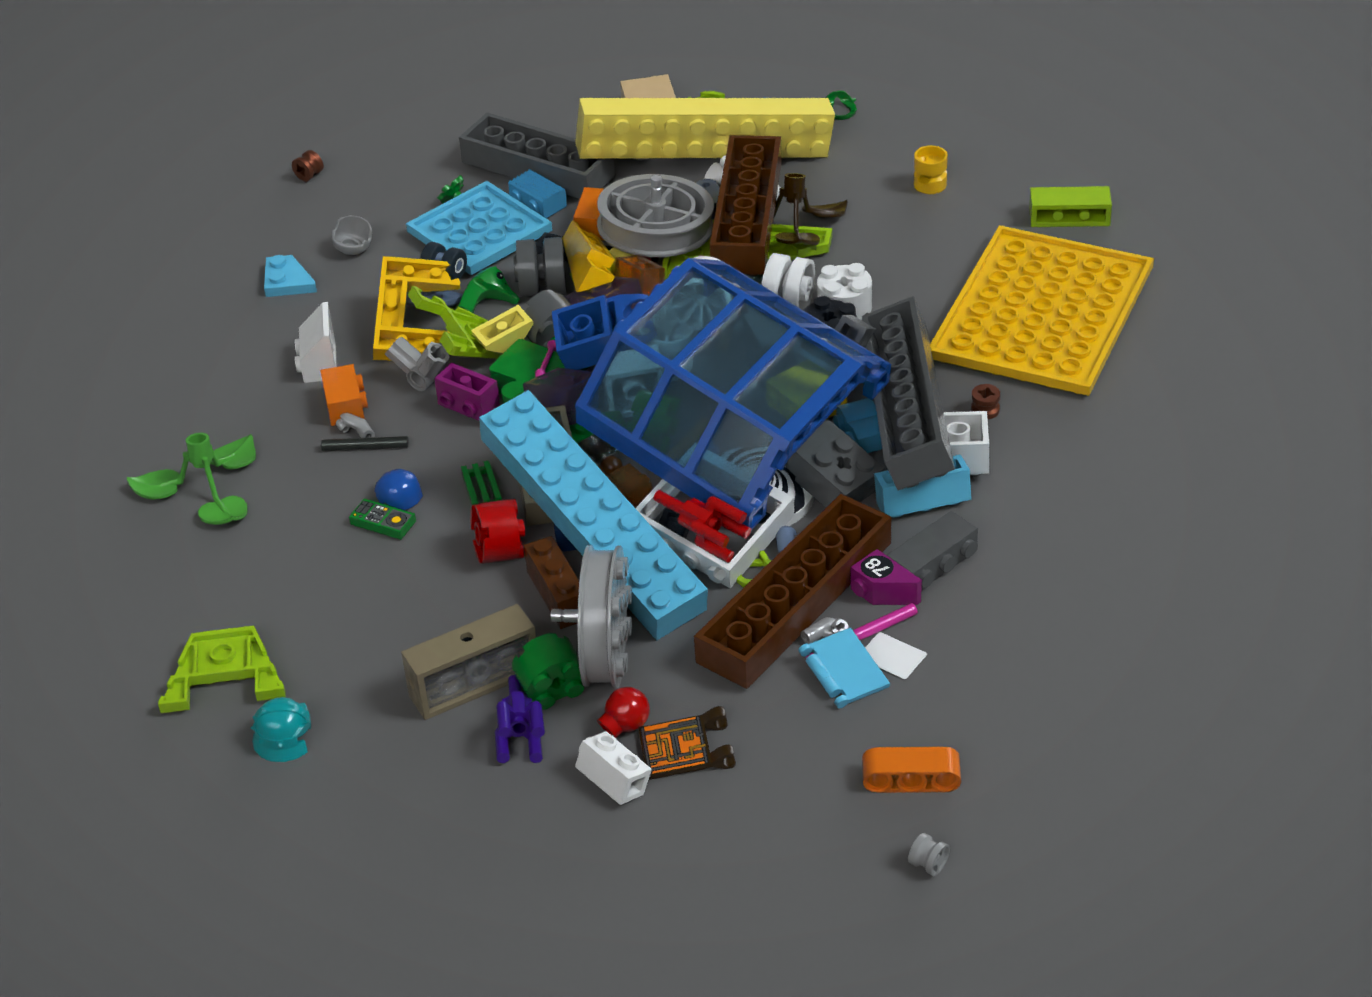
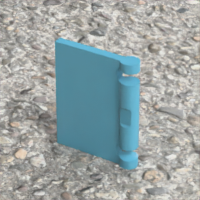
(844, 667)

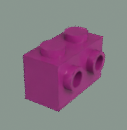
(466, 391)

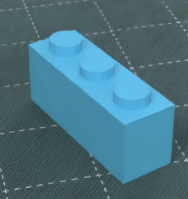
(928, 494)

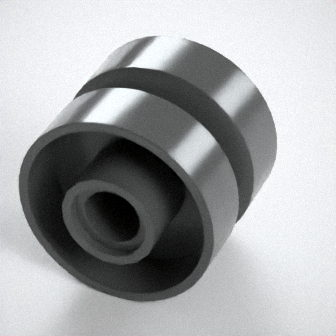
(533, 267)

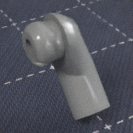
(359, 424)
(823, 628)

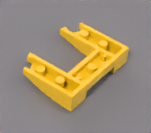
(396, 280)

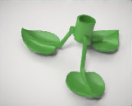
(200, 453)

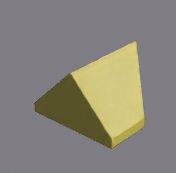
(503, 330)

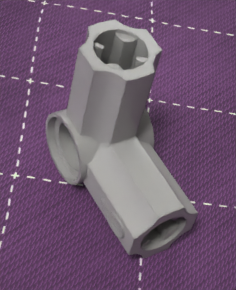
(419, 367)

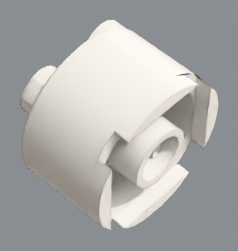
(848, 285)

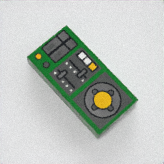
(382, 519)

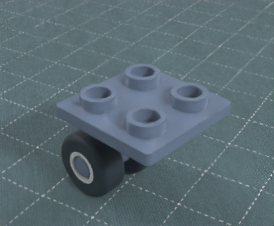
(457, 260)

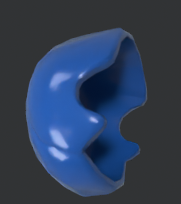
(398, 489)

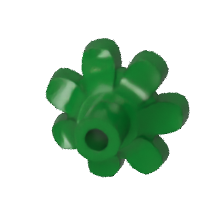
(452, 191)

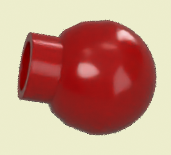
(624, 711)

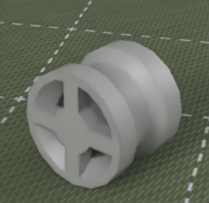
(929, 854)

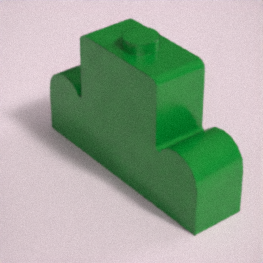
(519, 366)

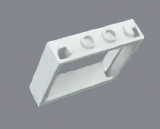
(779, 505)

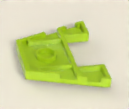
(458, 322)
(219, 658)

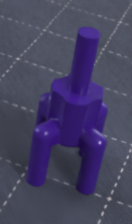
(518, 717)

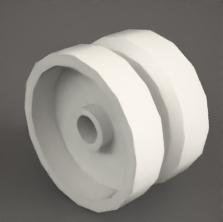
(790, 279)

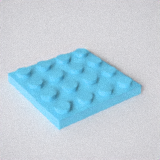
(480, 223)

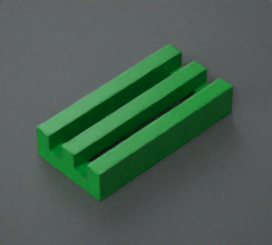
(478, 472)

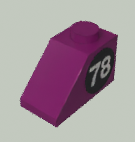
(884, 581)

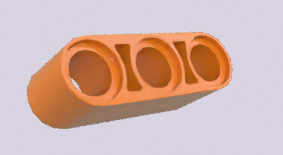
(911, 769)

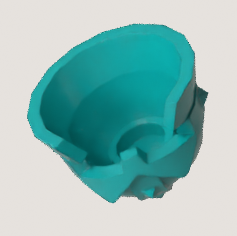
(278, 727)

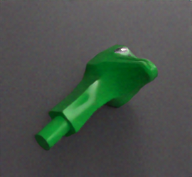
(487, 285)

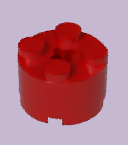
(497, 531)

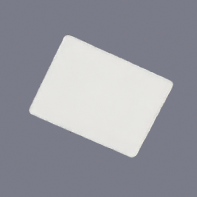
(894, 655)

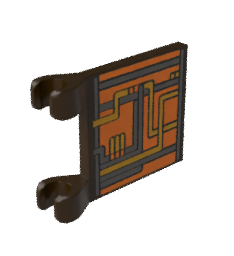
(683, 745)

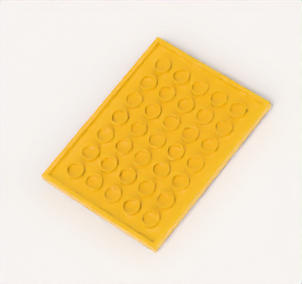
(1042, 310)

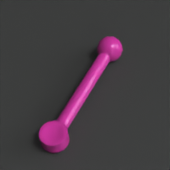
(551, 347)

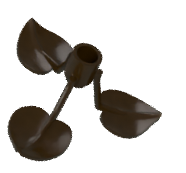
(794, 191)

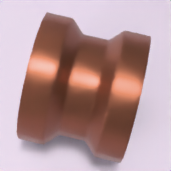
(307, 165)
(986, 398)

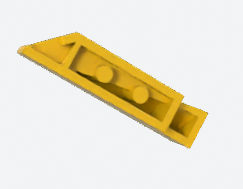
(587, 258)

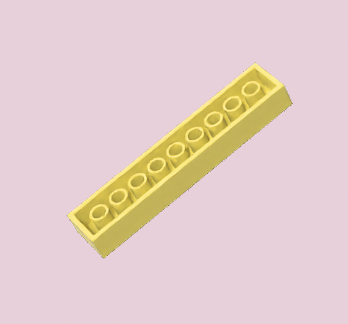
(699, 126)

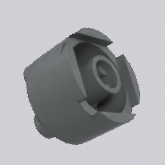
(540, 312)

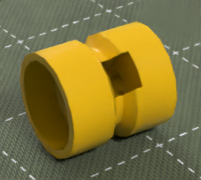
(930, 169)

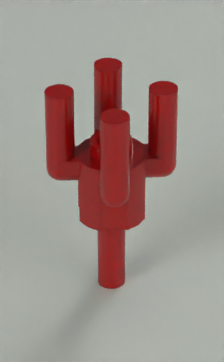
(707, 520)

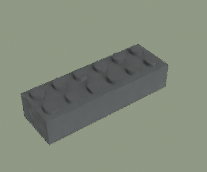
(515, 147)

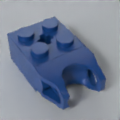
(587, 326)

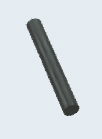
(364, 443)

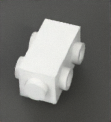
(613, 767)

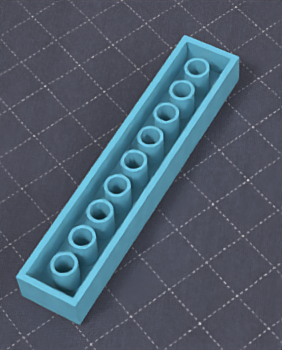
(592, 510)

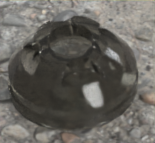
(597, 448)

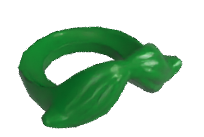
(846, 100)

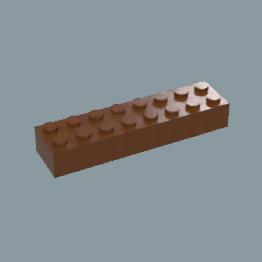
(747, 203)
(790, 591)

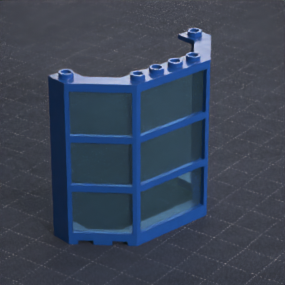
(720, 383)

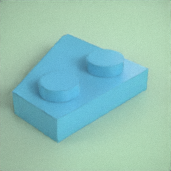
(286, 277)

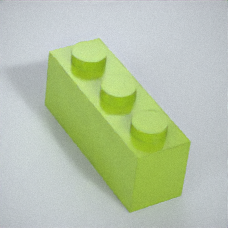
(1070, 206)

